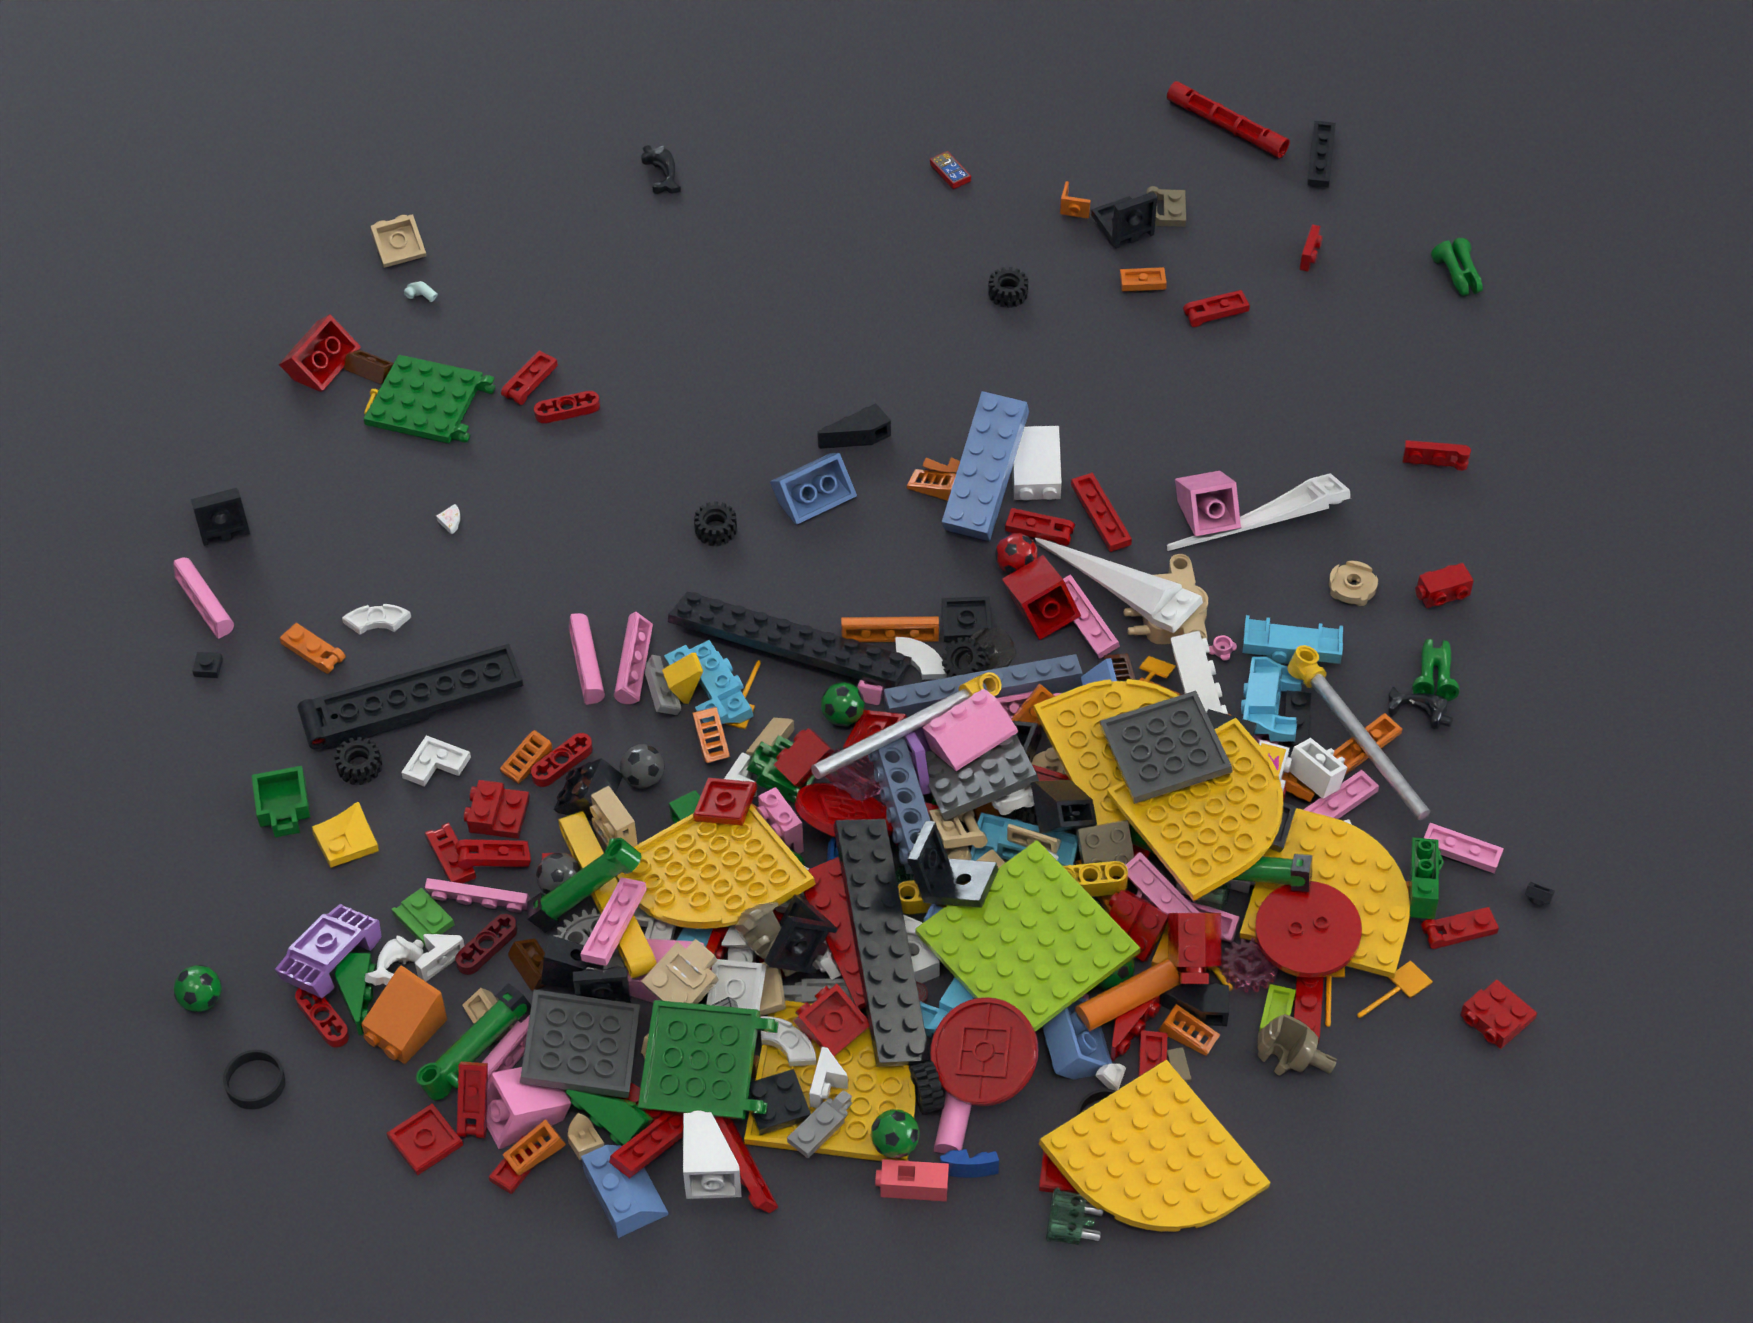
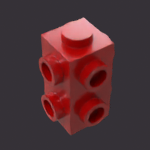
(1444, 585)

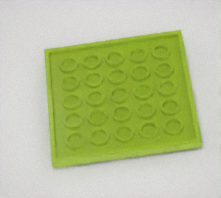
(1032, 940)

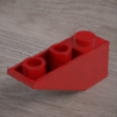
(1131, 1024)

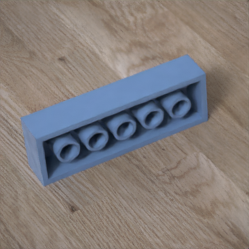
(985, 466)

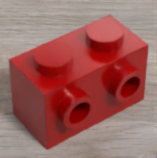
(798, 759)

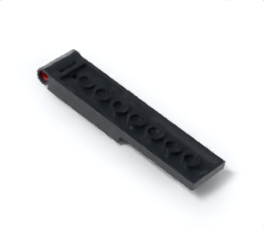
(407, 697)

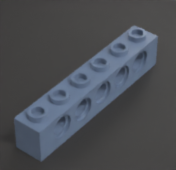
(901, 795)

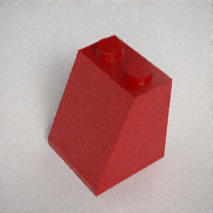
(1041, 597)
(1194, 939)

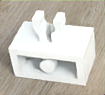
(1317, 767)

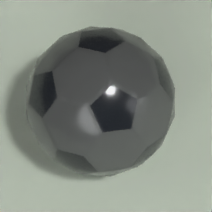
(642, 766)
(555, 870)

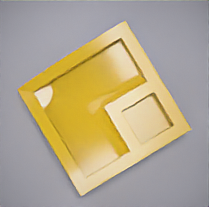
(345, 836)

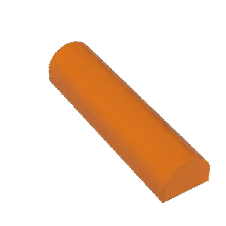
(887, 628)
(1381, 730)
(1128, 994)

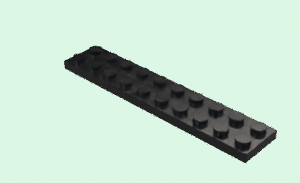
(790, 640)
(881, 943)

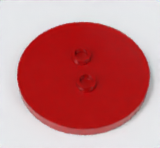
(824, 804)
(1308, 931)
(984, 1051)

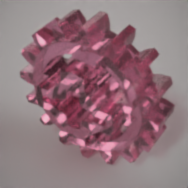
(1247, 966)

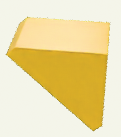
(684, 676)

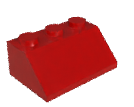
(319, 354)

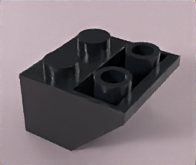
(583, 783)
(1062, 806)

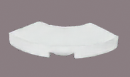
(369, 618)
(924, 658)
(791, 1042)

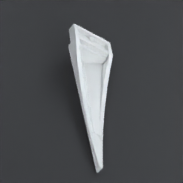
(1304, 499)
(1153, 597)

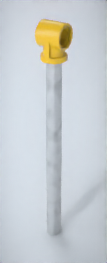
(1305, 667)
(906, 725)

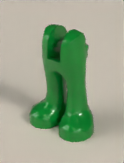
(1461, 278)
(1441, 658)

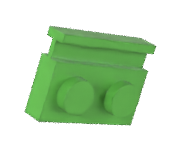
(422, 915)

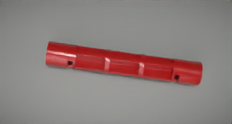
(1228, 119)

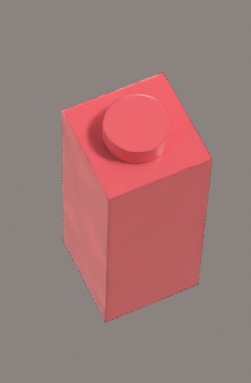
(913, 1180)

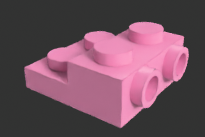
(781, 819)

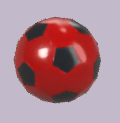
(1015, 552)

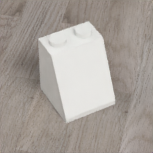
(1037, 464)
(708, 1160)

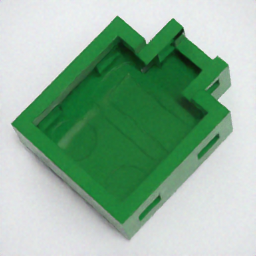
(769, 776)
(281, 799)

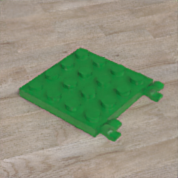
(426, 399)
(702, 1059)

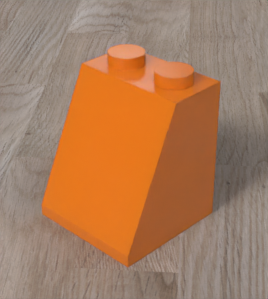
(404, 1016)

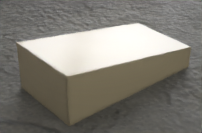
(1177, 1059)

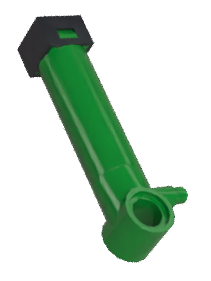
(1284, 871)
(546, 909)
(441, 1075)

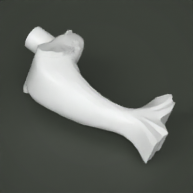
(394, 951)

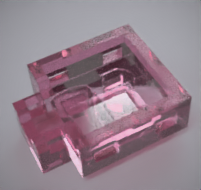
(856, 779)

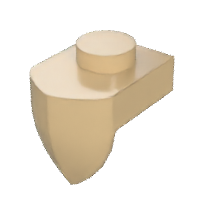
(583, 1136)

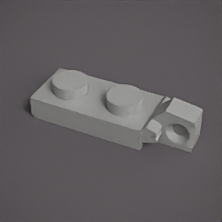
(663, 698)
(808, 988)
(820, 1124)

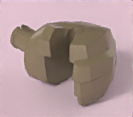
(759, 929)
(1293, 1045)

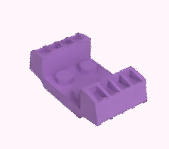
(324, 946)

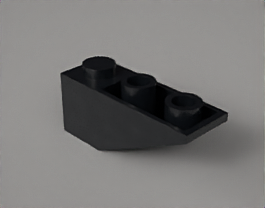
(858, 429)
(1203, 1001)

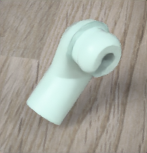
(420, 288)

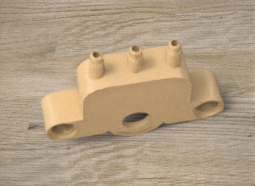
(1182, 573)

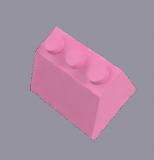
(969, 730)

